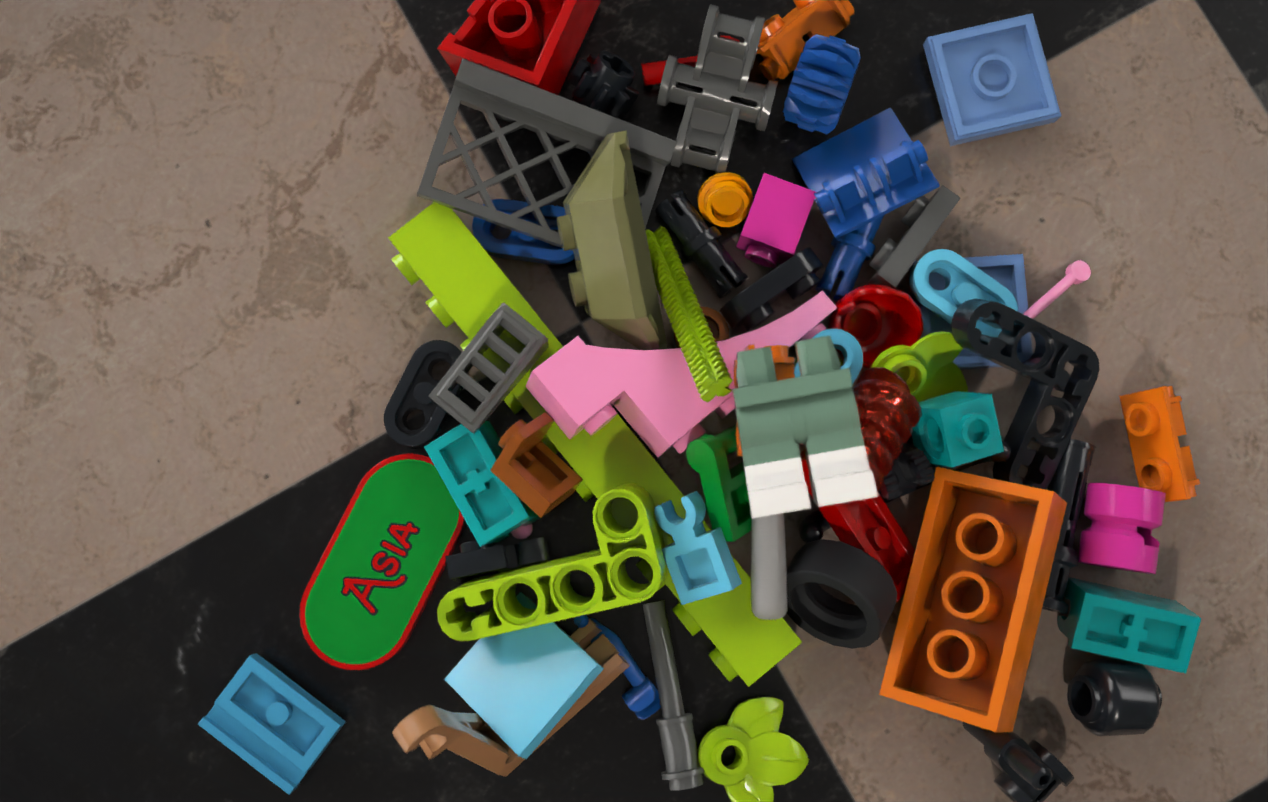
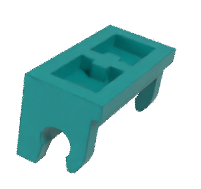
(480, 495)
(1129, 625)

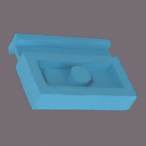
(272, 723)

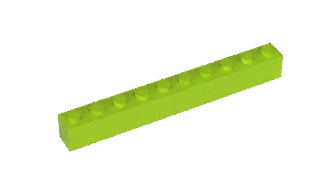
(468, 291)

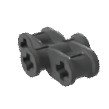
(721, 72)

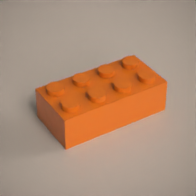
(974, 598)

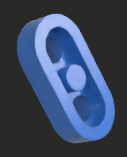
(517, 245)

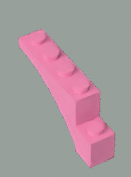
(653, 386)

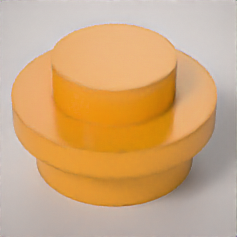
(725, 199)

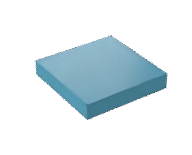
(524, 681)

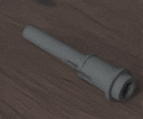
(675, 725)

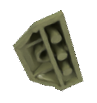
(612, 247)

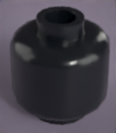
(1114, 697)

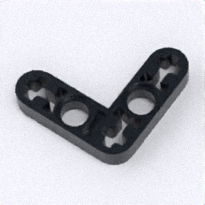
(1045, 372)

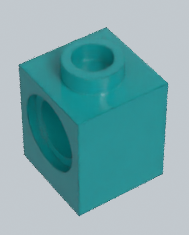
(958, 428)

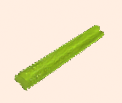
(687, 318)

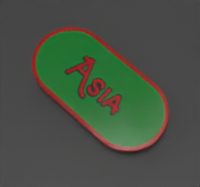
(381, 564)

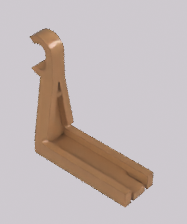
(475, 740)

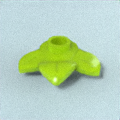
(926, 365)
(762, 753)

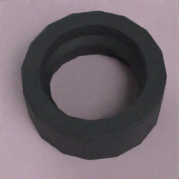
(851, 573)

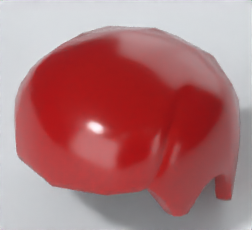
(878, 319)

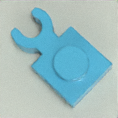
(697, 558)

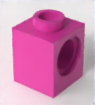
(775, 221)

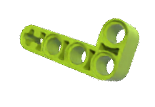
(552, 578)

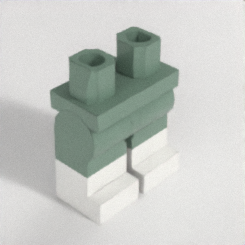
(794, 411)

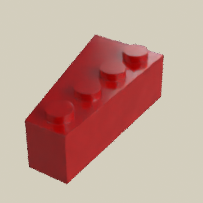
(522, 38)

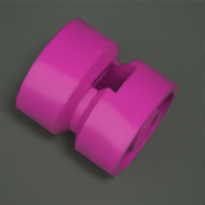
(1122, 527)

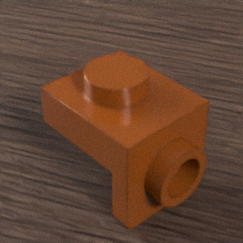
(533, 468)

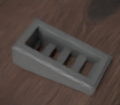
(488, 337)

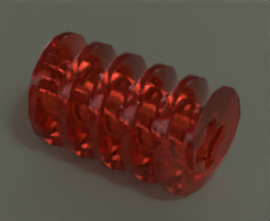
(885, 416)

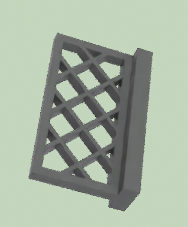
(548, 117)

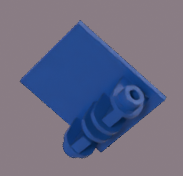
(865, 172)

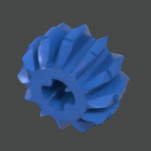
(821, 83)

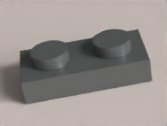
(923, 221)

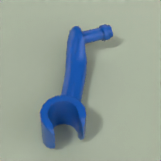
(643, 695)

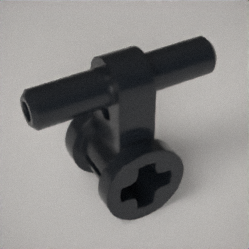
(1027, 769)

